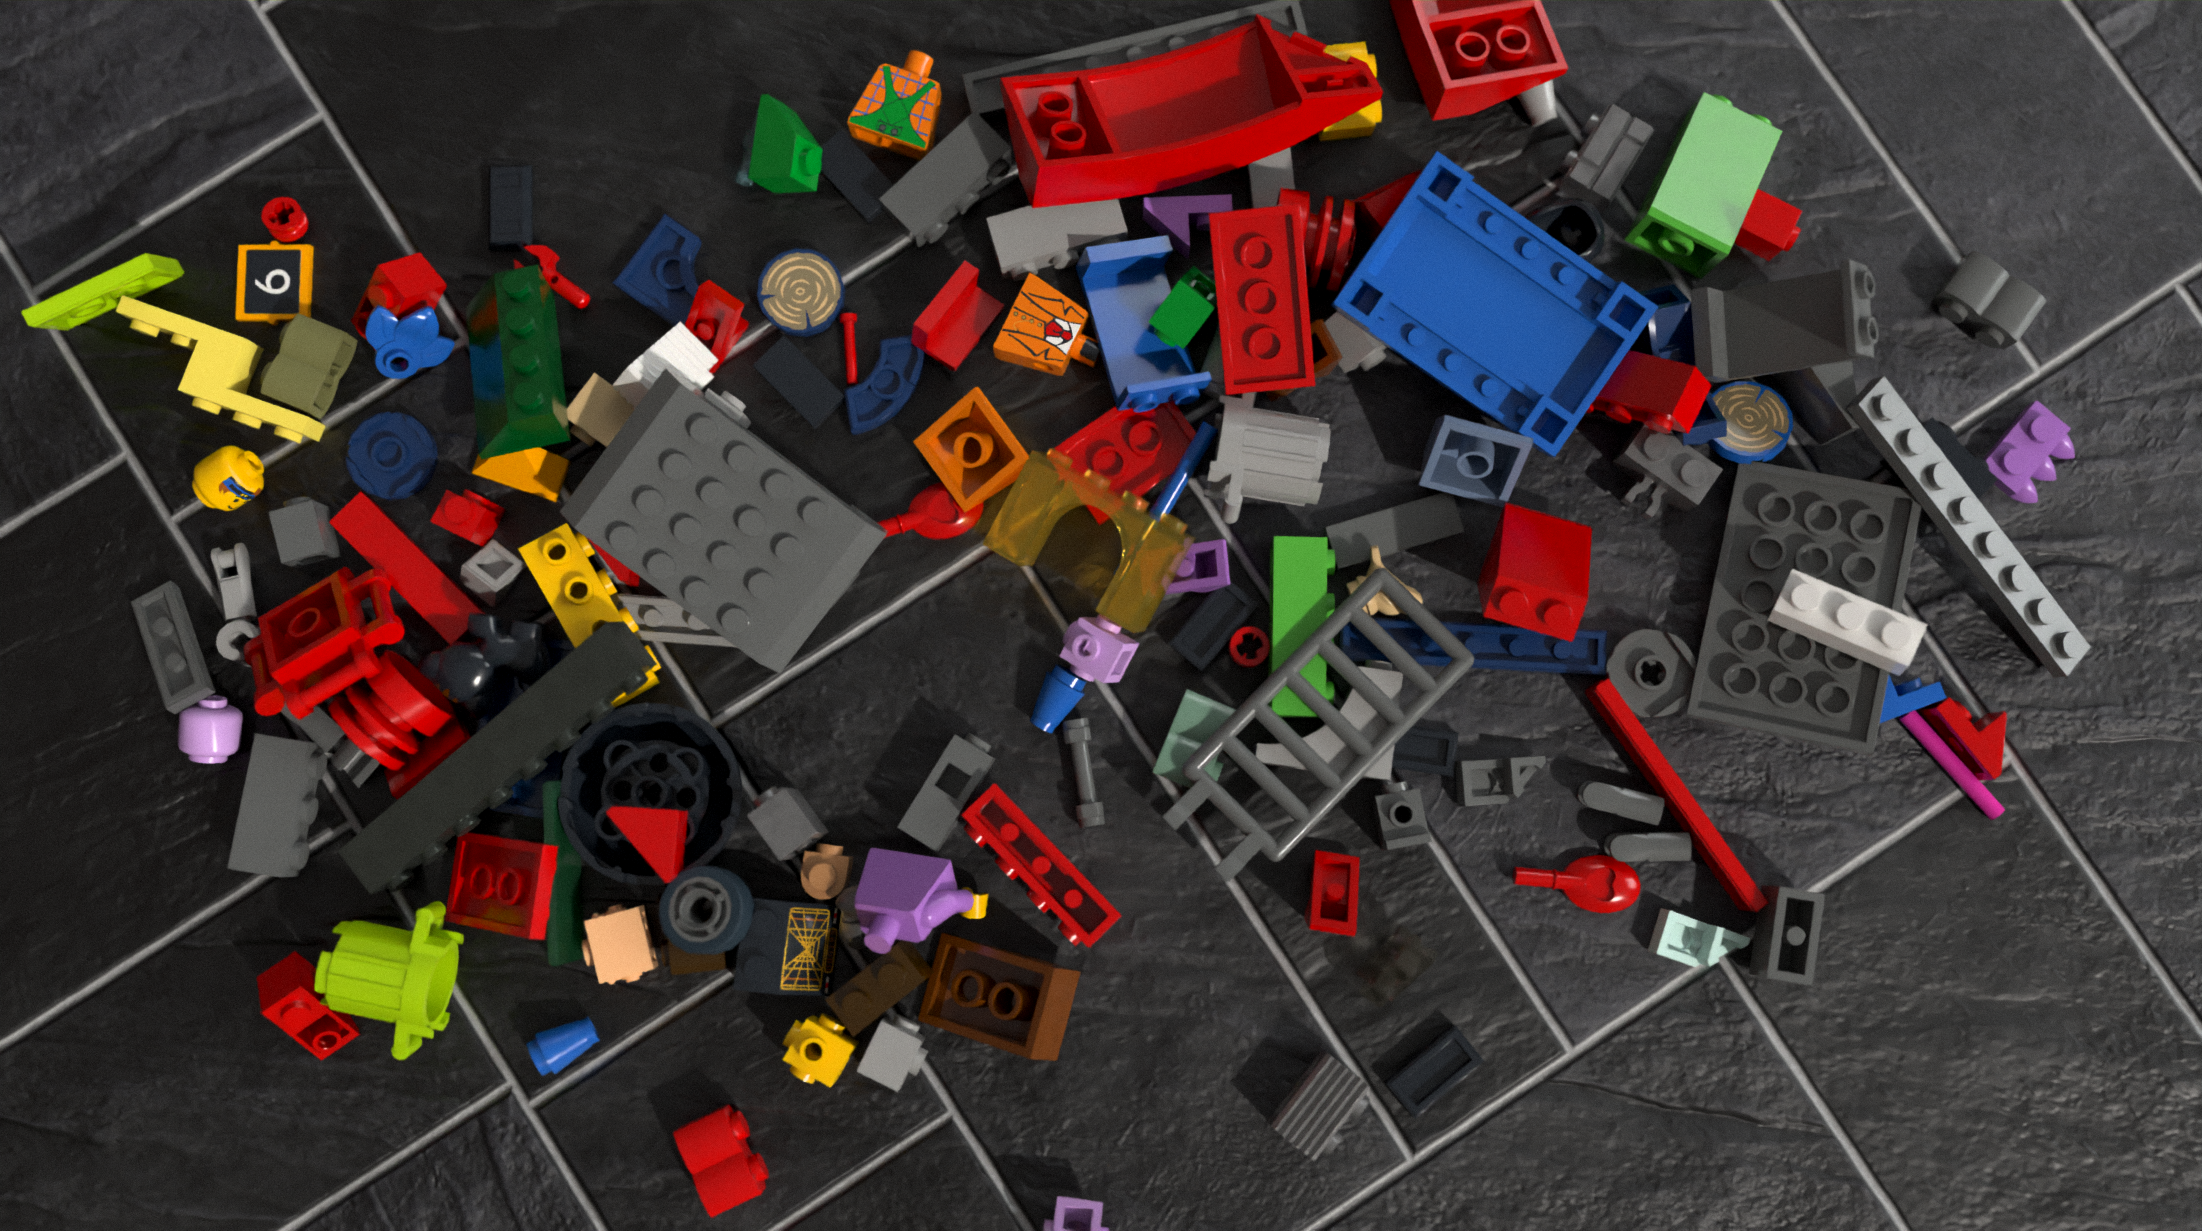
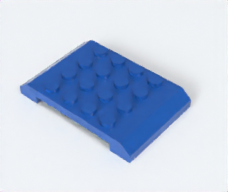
(1492, 306)

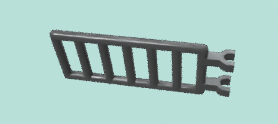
(1368, 753)

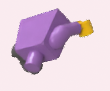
(902, 900)

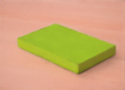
(103, 292)

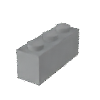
(1052, 235)

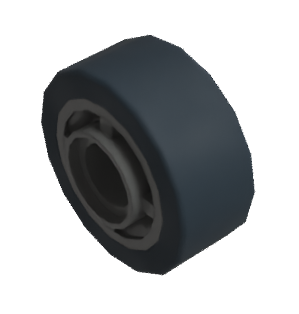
(681, 910)

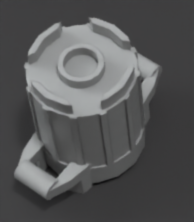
(1265, 456)

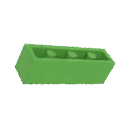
(1296, 610)

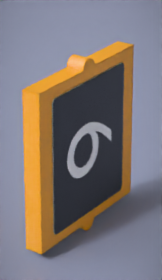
(274, 282)

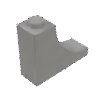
(1360, 715)

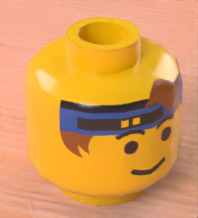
(228, 478)

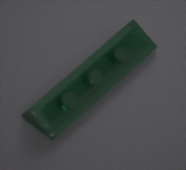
(565, 905)

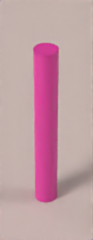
(1952, 764)

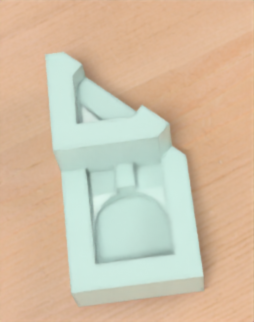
(1692, 940)

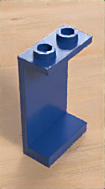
(1122, 292)

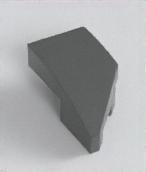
(1493, 780)

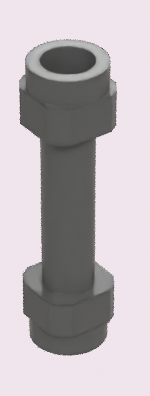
(1077, 734)

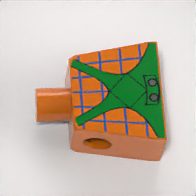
(900, 108)

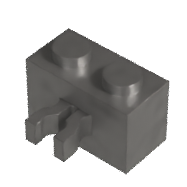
(1666, 469)

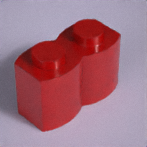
(721, 1160)

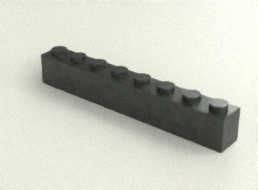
(498, 757)

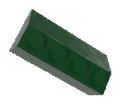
(516, 364)

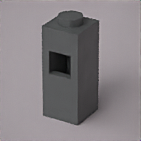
(947, 791)

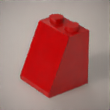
(1536, 572)

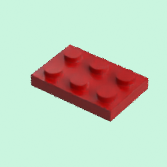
(1130, 449)
(502, 884)

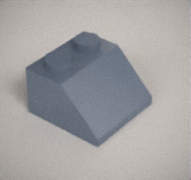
(1473, 460)

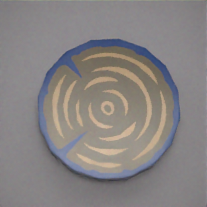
(1756, 422)

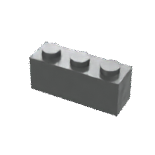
(947, 180)
(277, 806)

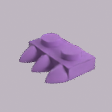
(2025, 452)

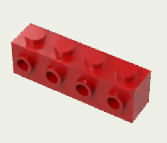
(1039, 862)

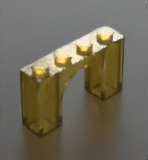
(1150, 544)

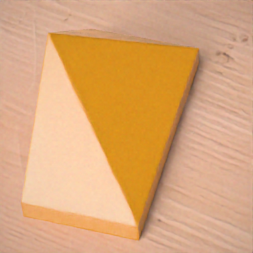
(527, 470)

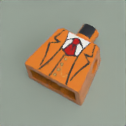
(1045, 331)

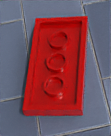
(1262, 298)

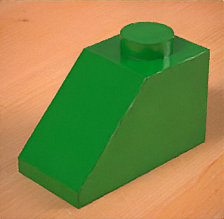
(783, 150)
(1185, 309)

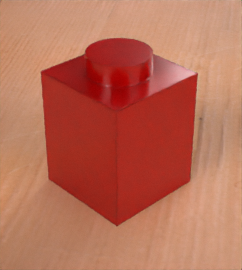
(1768, 226)

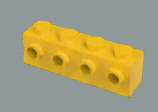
(578, 591)

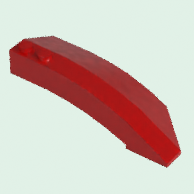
(1477, 51)

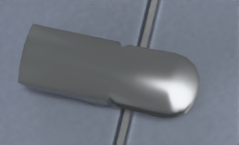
(1621, 801)
(1648, 846)

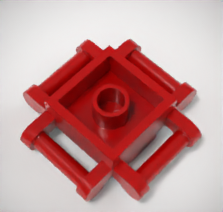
(321, 642)

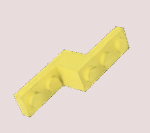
(219, 370)

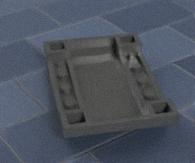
(721, 522)

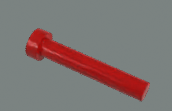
(848, 321)

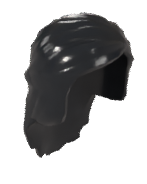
(1573, 224)

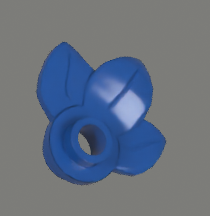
(411, 338)

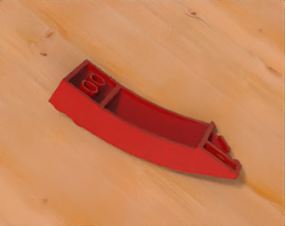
(1177, 114)

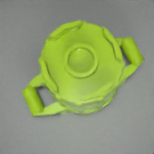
(394, 975)

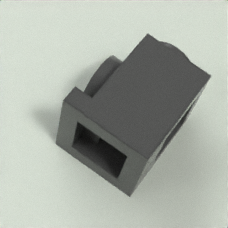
(1390, 831)

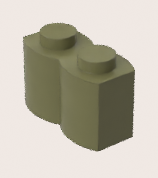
(308, 366)

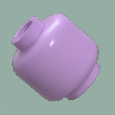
(210, 730)

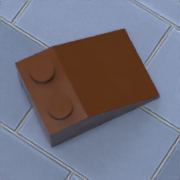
(999, 997)

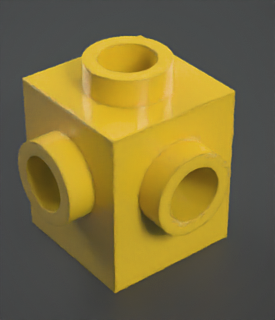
(835, 1046)

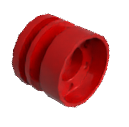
(1325, 238)
(385, 718)

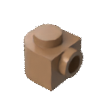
(826, 871)

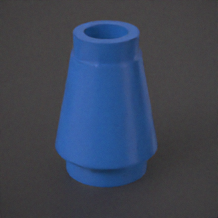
(1057, 697)
(561, 1045)

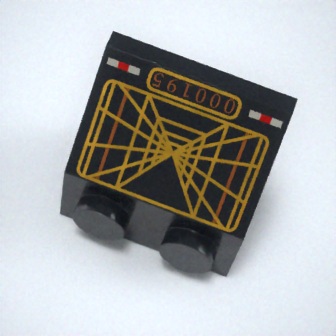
(789, 948)

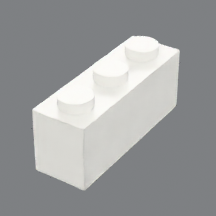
(1847, 622)

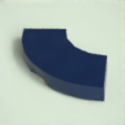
(887, 387)

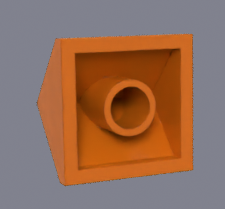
(972, 450)

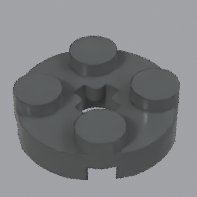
(1675, 674)

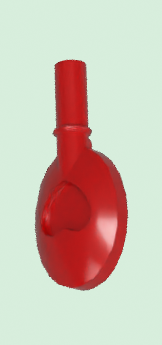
(934, 515)
(1588, 882)

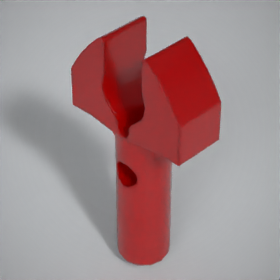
(556, 280)

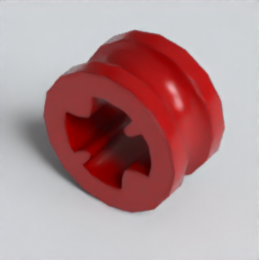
(277, 208)
(1237, 640)

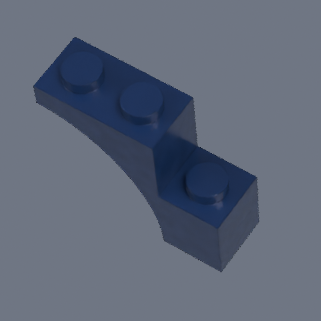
(1671, 337)

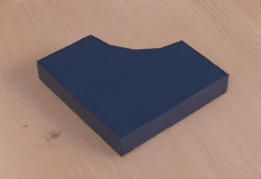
(663, 272)

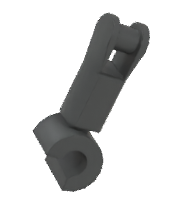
(331, 738)

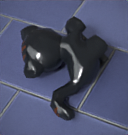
(471, 671)

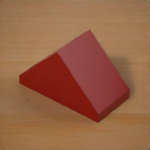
(656, 835)

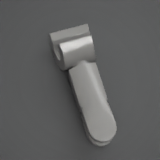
(236, 602)

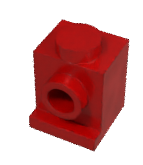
(468, 516)

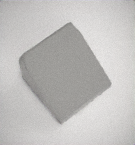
(491, 572)

